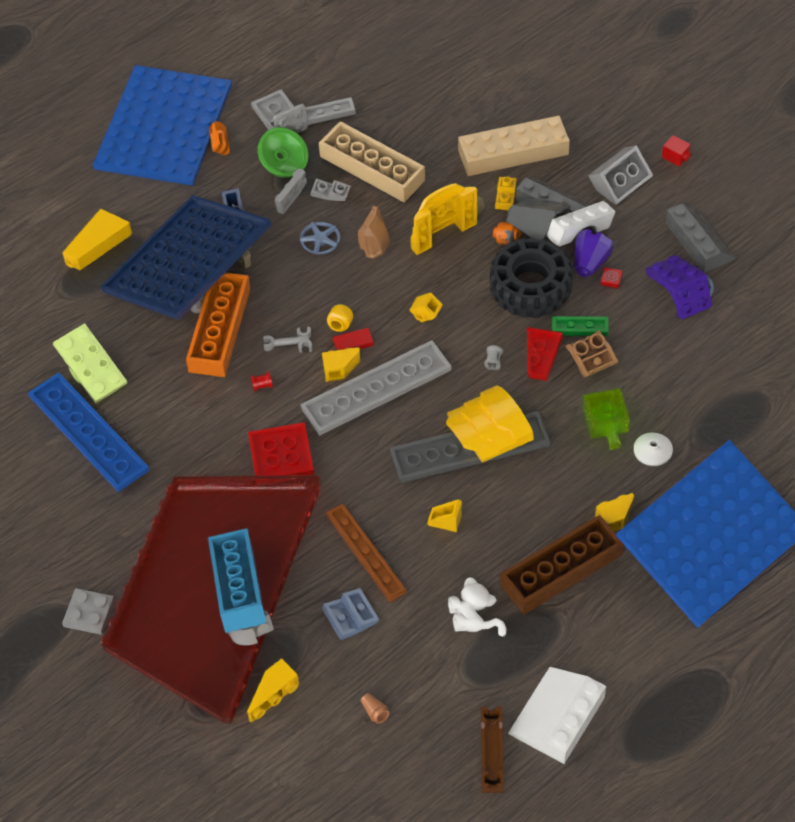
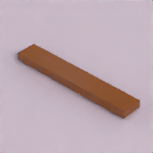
(366, 553)

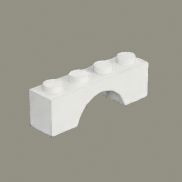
(566, 227)

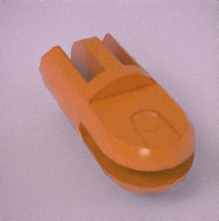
(219, 138)

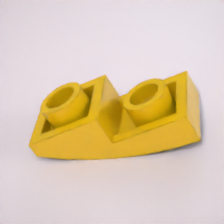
(505, 193)

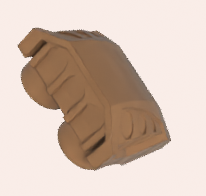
(373, 234)
(592, 354)

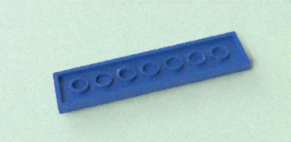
(88, 432)

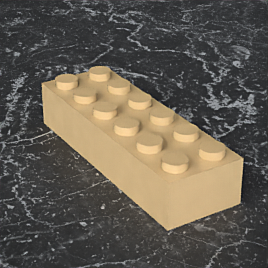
(513, 145)
(372, 161)

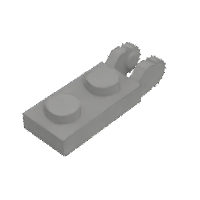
(291, 191)

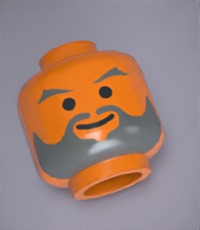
(506, 233)

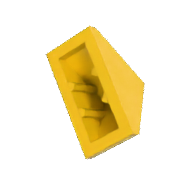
(446, 516)

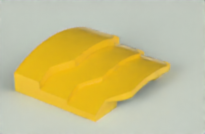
(441, 209)
(490, 424)

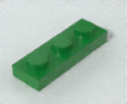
(580, 325)

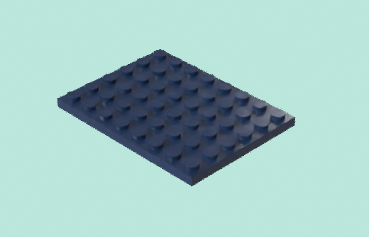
(185, 256)

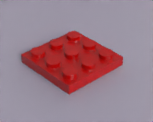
(281, 451)

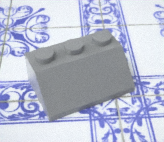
(621, 174)

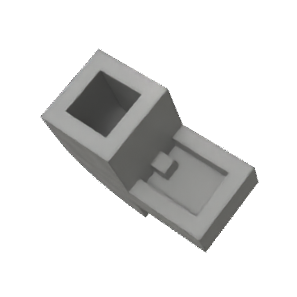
(248, 635)

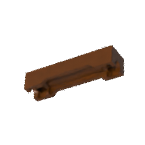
(492, 750)

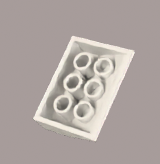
(558, 712)

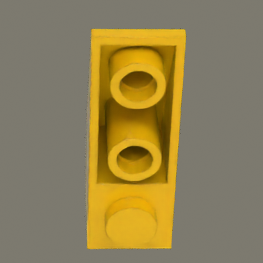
(275, 684)

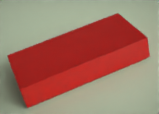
(355, 339)

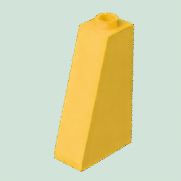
(96, 239)

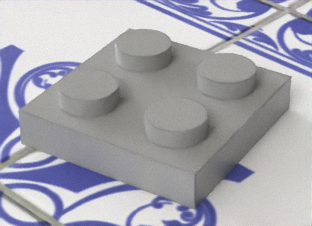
(88, 611)

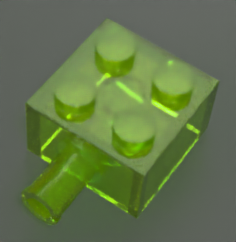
(606, 415)

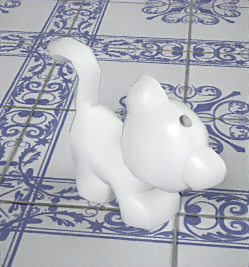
(474, 598)

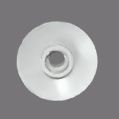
(653, 455)

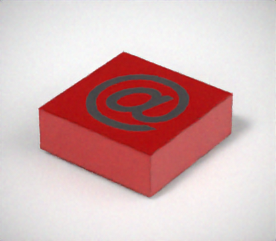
(611, 277)

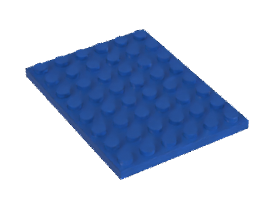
(162, 125)
(711, 533)

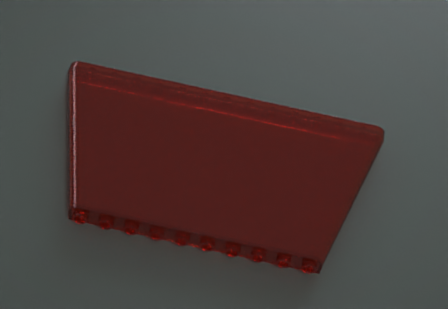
(170, 607)

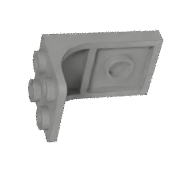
(277, 111)

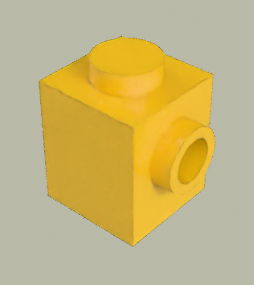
(425, 307)

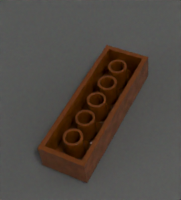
(561, 564)

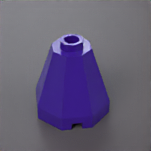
(591, 252)

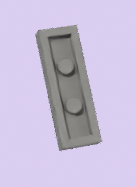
(330, 111)

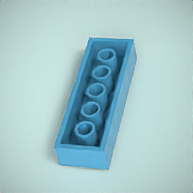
(236, 580)

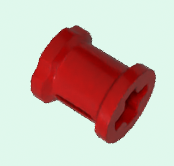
(261, 381)

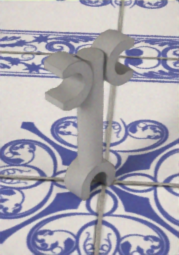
(302, 341)

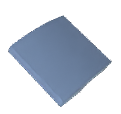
(350, 614)

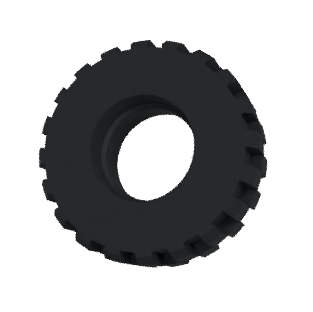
(531, 298)

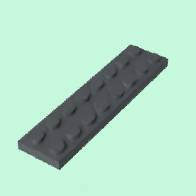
(446, 452)

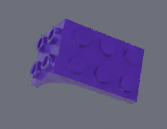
(684, 282)

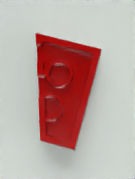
(542, 351)

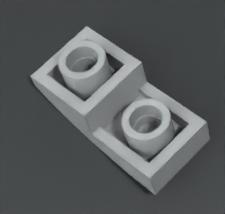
(335, 192)

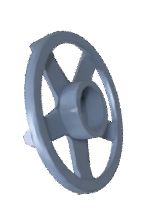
(320, 238)

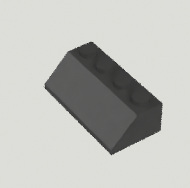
(538, 189)
(698, 237)

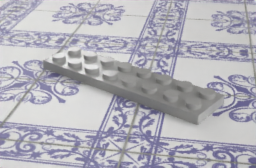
(375, 387)

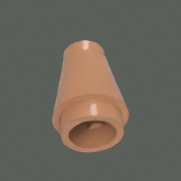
(376, 709)

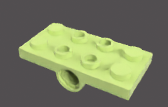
(89, 363)

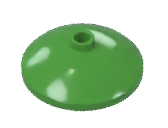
(288, 146)

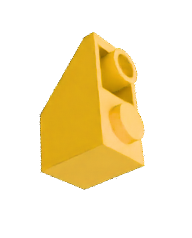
(340, 363)
(616, 511)

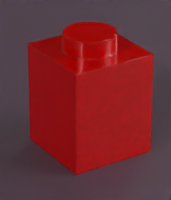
(676, 151)

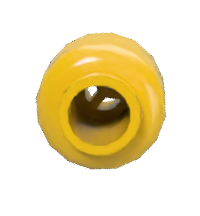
(340, 318)

